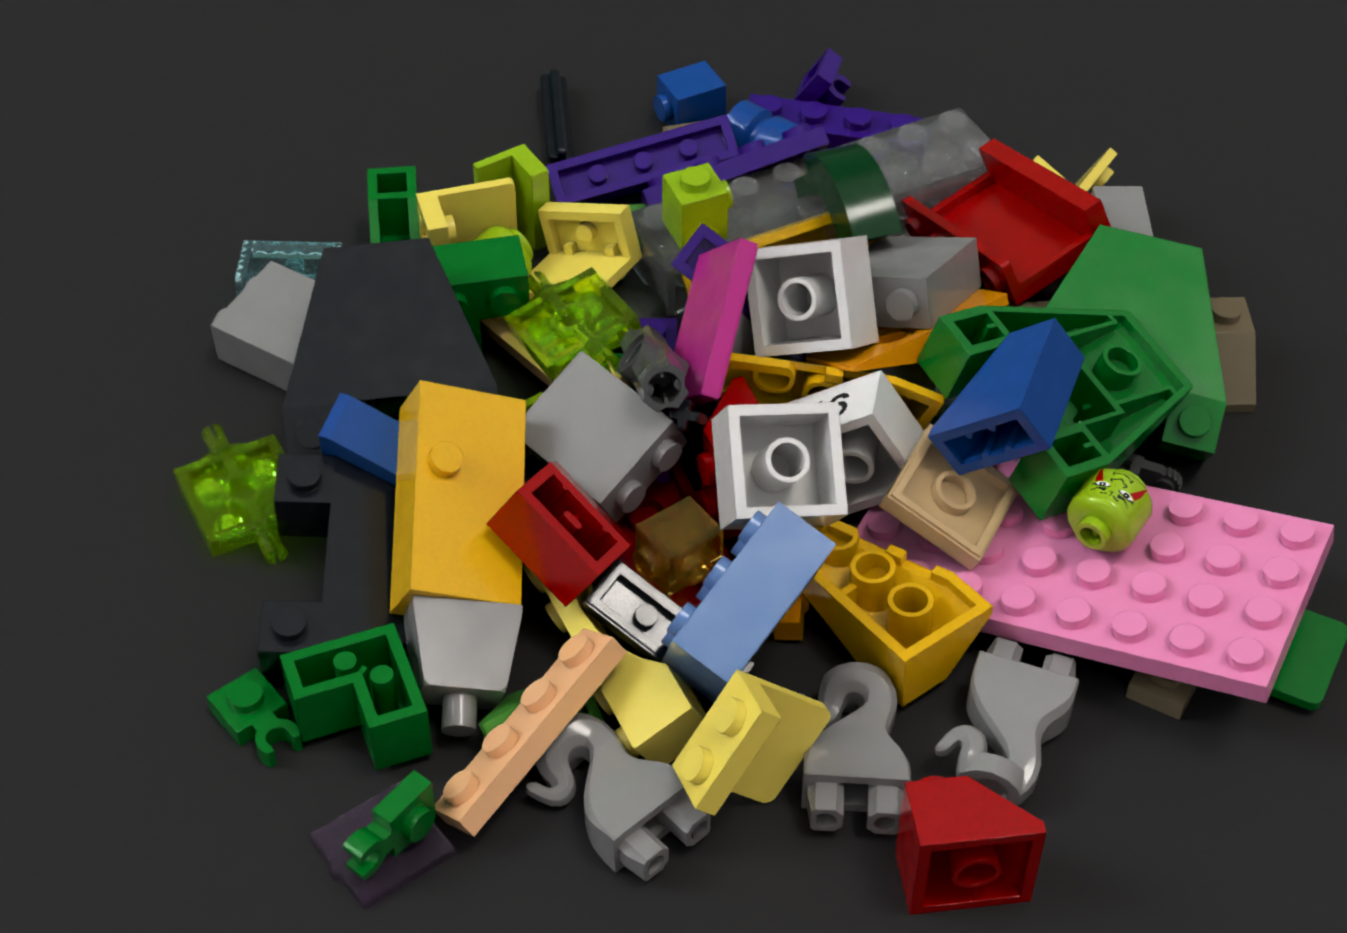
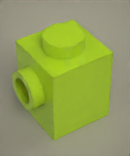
(694, 198)

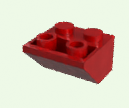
(559, 532)

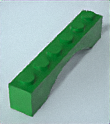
(392, 218)

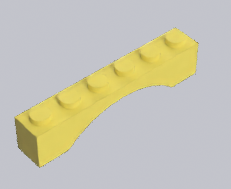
(646, 696)

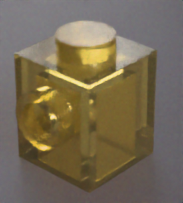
(678, 546)

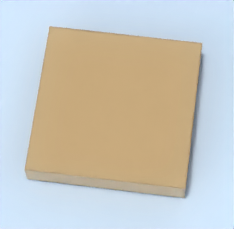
(949, 508)

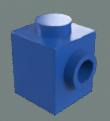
(689, 95)

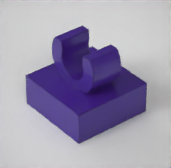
(823, 81)

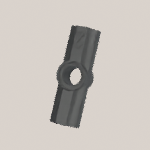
(653, 368)

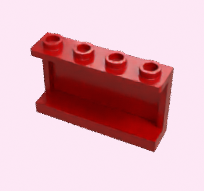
(1023, 218)

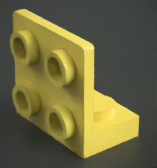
(466, 211)

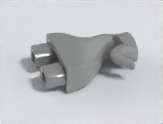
(1014, 712)
(854, 758)
(625, 798)

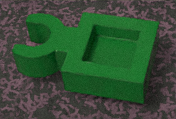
(255, 710)
(397, 821)

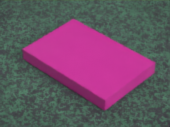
(714, 316)

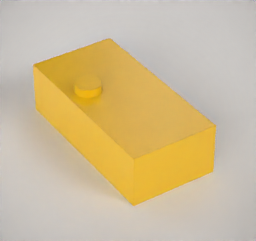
(454, 471)

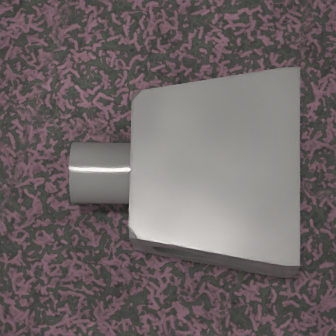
(461, 655)

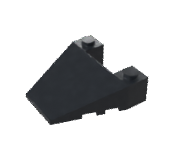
(374, 331)
(357, 516)

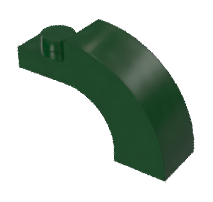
(852, 191)

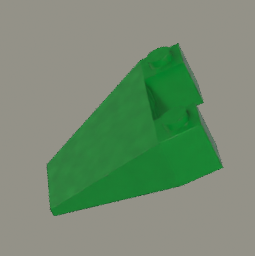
(1170, 298)
(1114, 406)

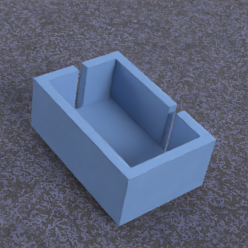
(744, 599)

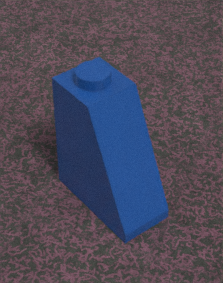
(1011, 401)
(361, 437)

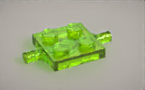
(571, 318)
(234, 494)

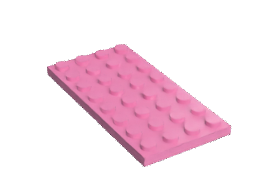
(1194, 599)

